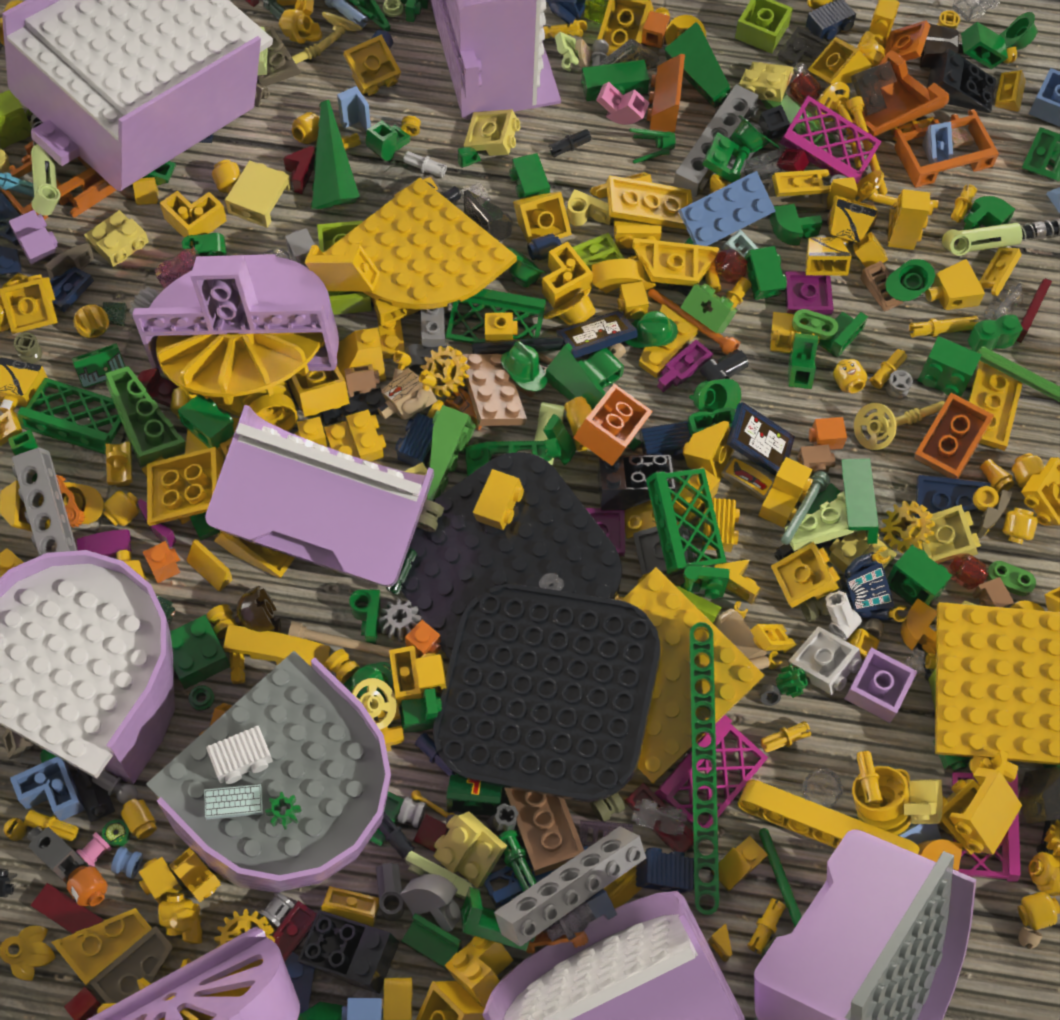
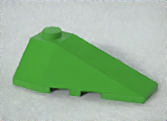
(791, 108)
(450, 436)

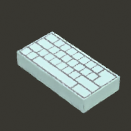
(233, 802)

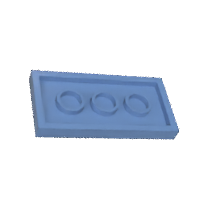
(727, 210)

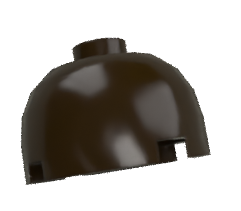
(256, 611)

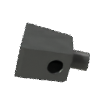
(54, 852)

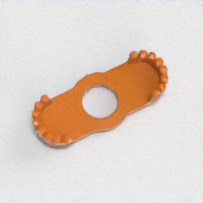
(74, 514)
(542, 939)

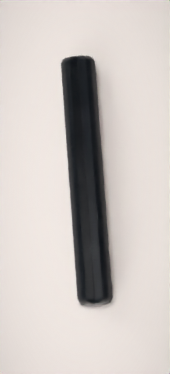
(504, 346)

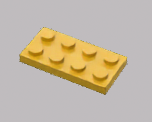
(646, 201)
(999, 396)

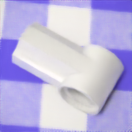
(843, 617)

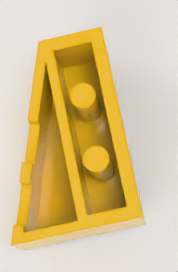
(908, 219)

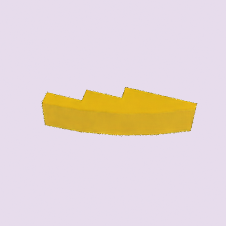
(273, 645)

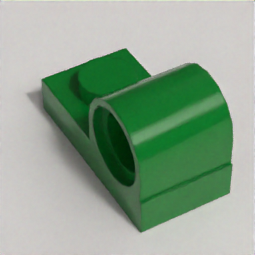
(368, 615)

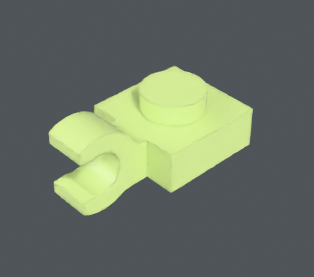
(566, 47)

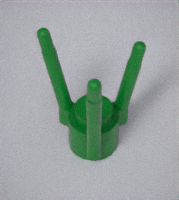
(664, 140)

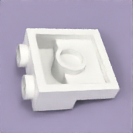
(827, 660)

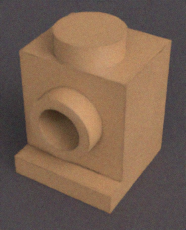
(361, 379)
(816, 457)
(993, 594)

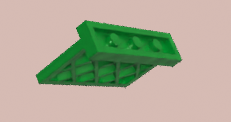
(497, 301)
(67, 428)
(668, 527)

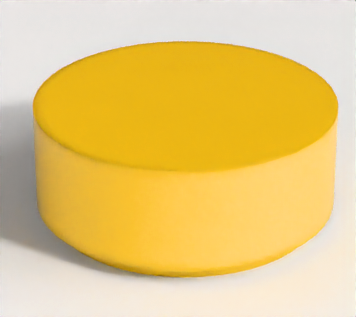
(985, 497)

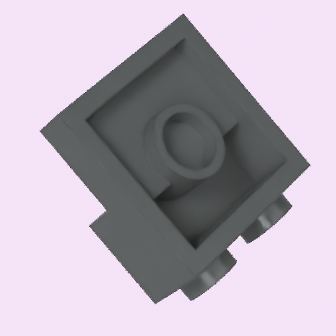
(650, 550)

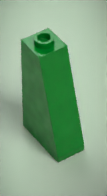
(700, 65)

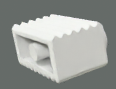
(239, 755)

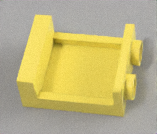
(257, 193)

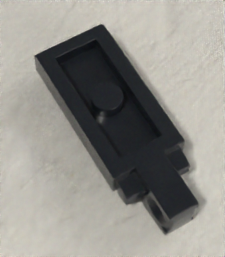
(358, 403)

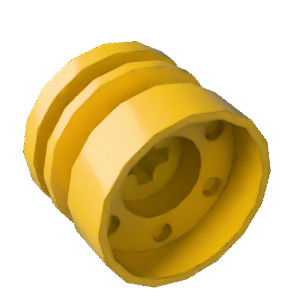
(274, 409)
(890, 812)

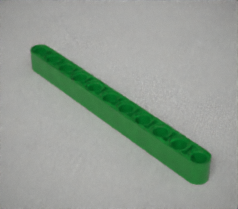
(708, 753)

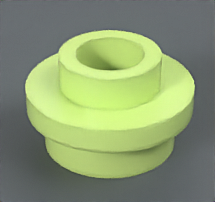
(392, 8)

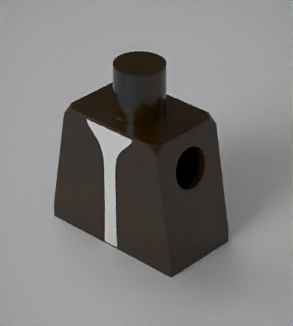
(938, 41)

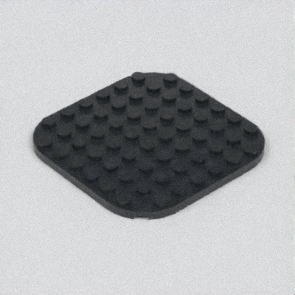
(545, 536)
(548, 692)

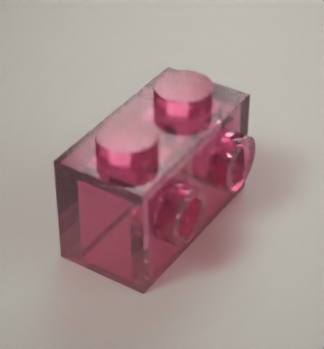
(171, 270)

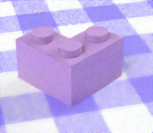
(33, 236)

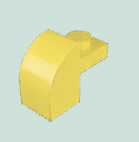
(925, 801)

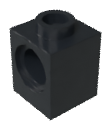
(773, 122)

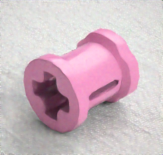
(94, 850)

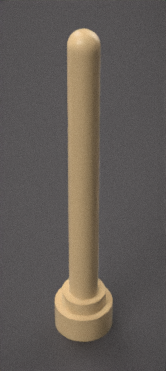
(298, 630)

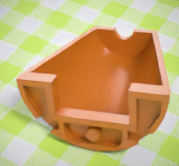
(904, 99)

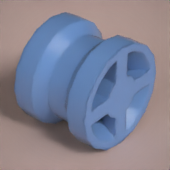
(126, 862)

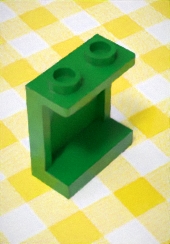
(482, 921)

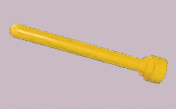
(855, 107)

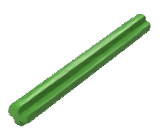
(1019, 373)

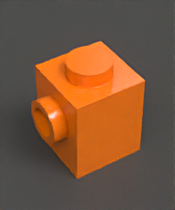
(655, 29)
(828, 431)
(162, 561)
(424, 639)

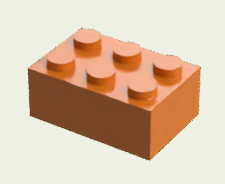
(612, 424)
(953, 436)

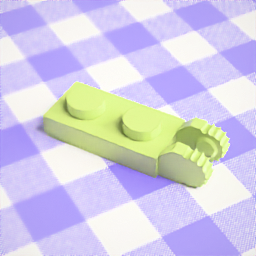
(419, 865)

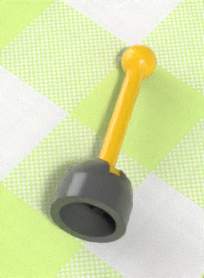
(416, 795)

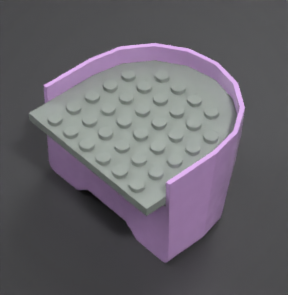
(320, 751)
(874, 940)

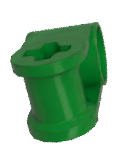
(206, 244)

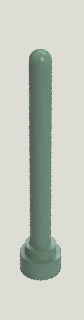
(820, 483)

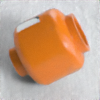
(87, 886)

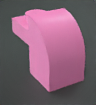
(622, 108)

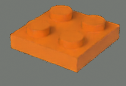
(908, 41)

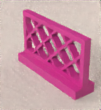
(820, 157)
(684, 771)
(1010, 845)

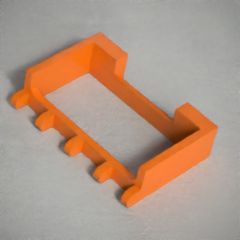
(927, 174)
(85, 180)
(85, 199)

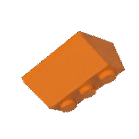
(666, 95)

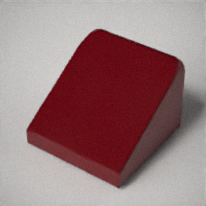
(793, 160)
(430, 832)

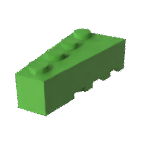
(143, 421)

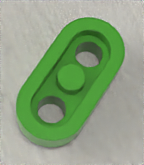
(814, 324)
(1012, 578)

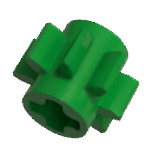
(791, 681)
(276, 808)

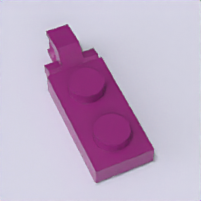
(684, 365)

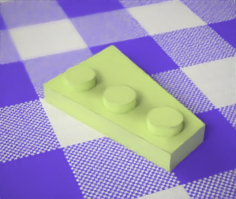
(823, 524)

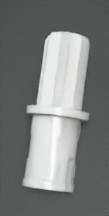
(425, 164)

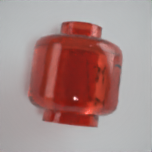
(804, 86)
(730, 265)
(968, 571)

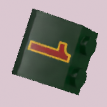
(472, 796)

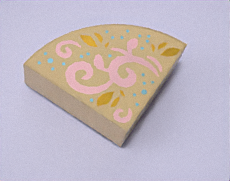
(584, 53)
(961, 138)

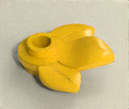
(31, 952)

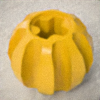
(91, 321)

